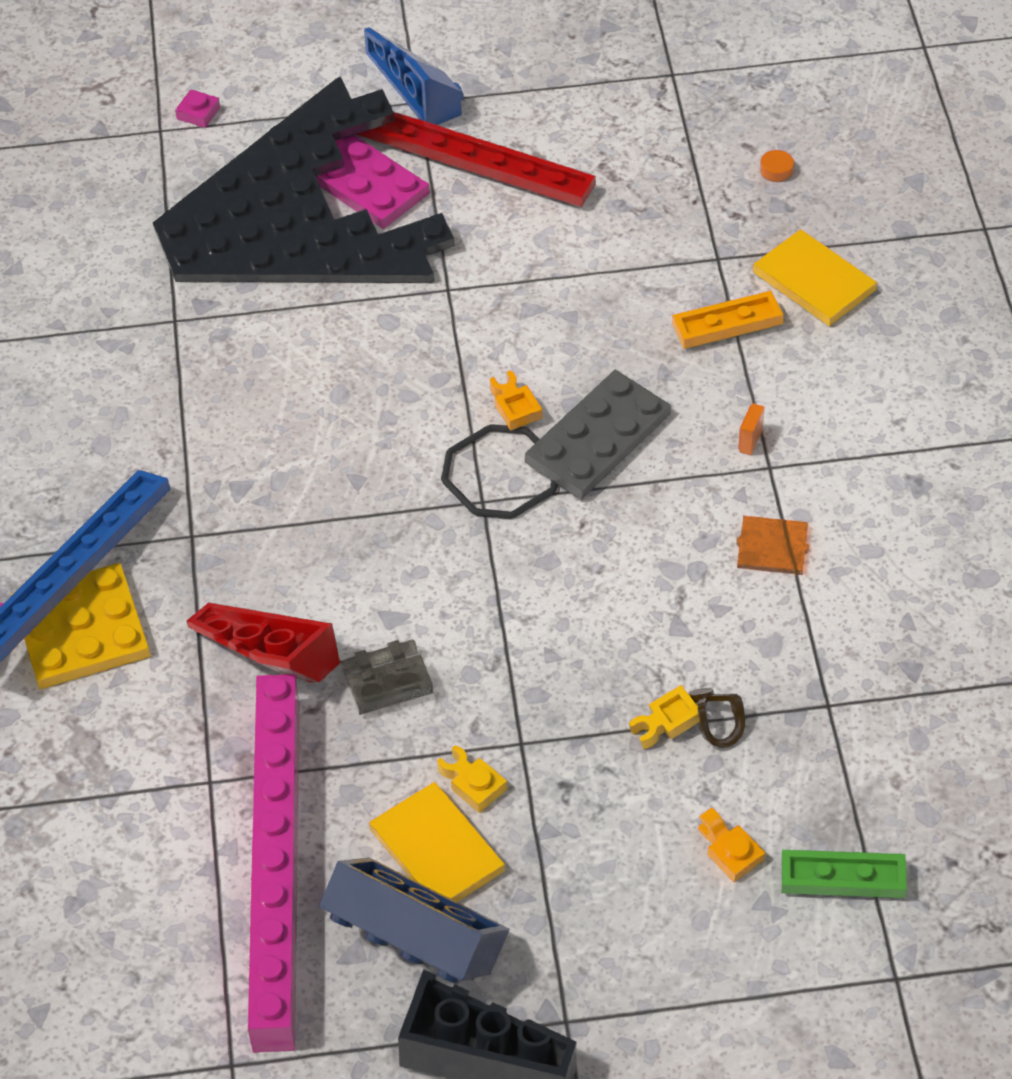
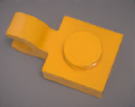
(730, 850)

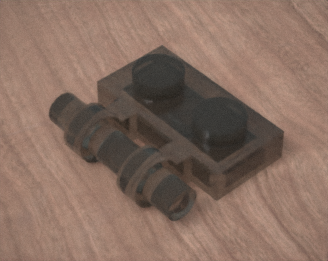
(389, 683)

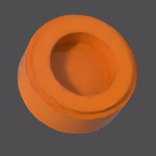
(776, 165)

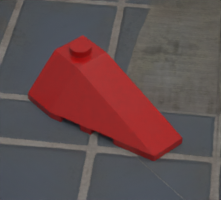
(272, 639)

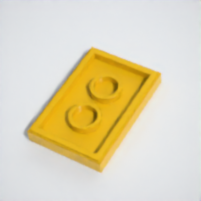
(815, 277)
(437, 844)

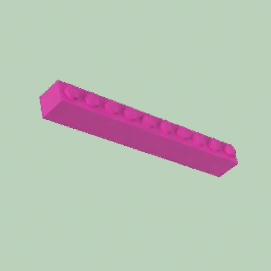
(274, 866)

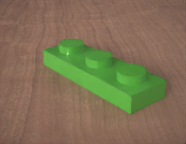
(843, 873)

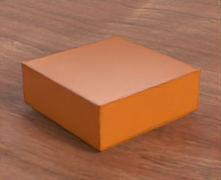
(751, 429)

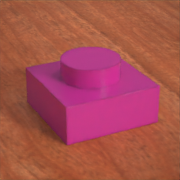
(197, 108)

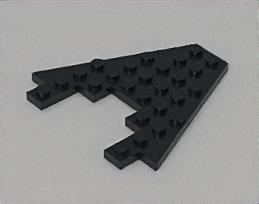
(271, 221)

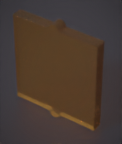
(772, 545)

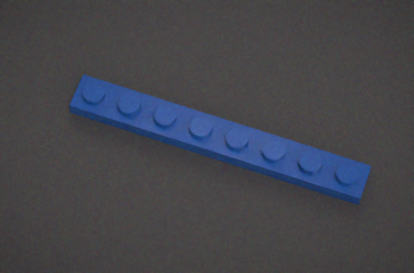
(78, 557)

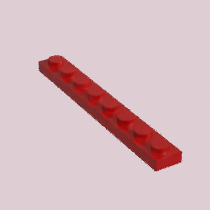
(485, 158)

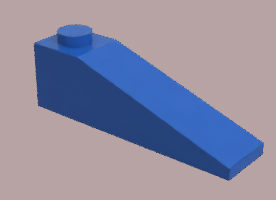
(418, 82)

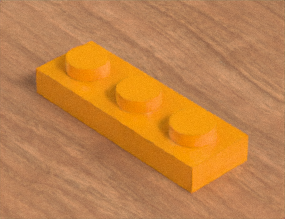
(727, 319)

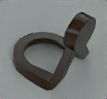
(702, 697)

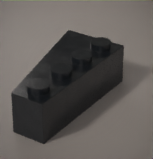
(467, 1039)

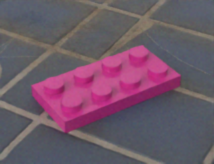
(373, 182)

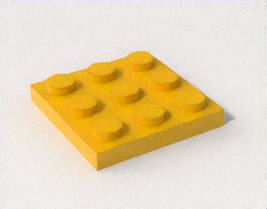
(88, 630)

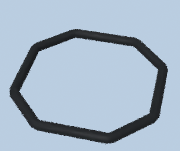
(462, 498)

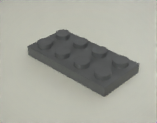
(597, 434)

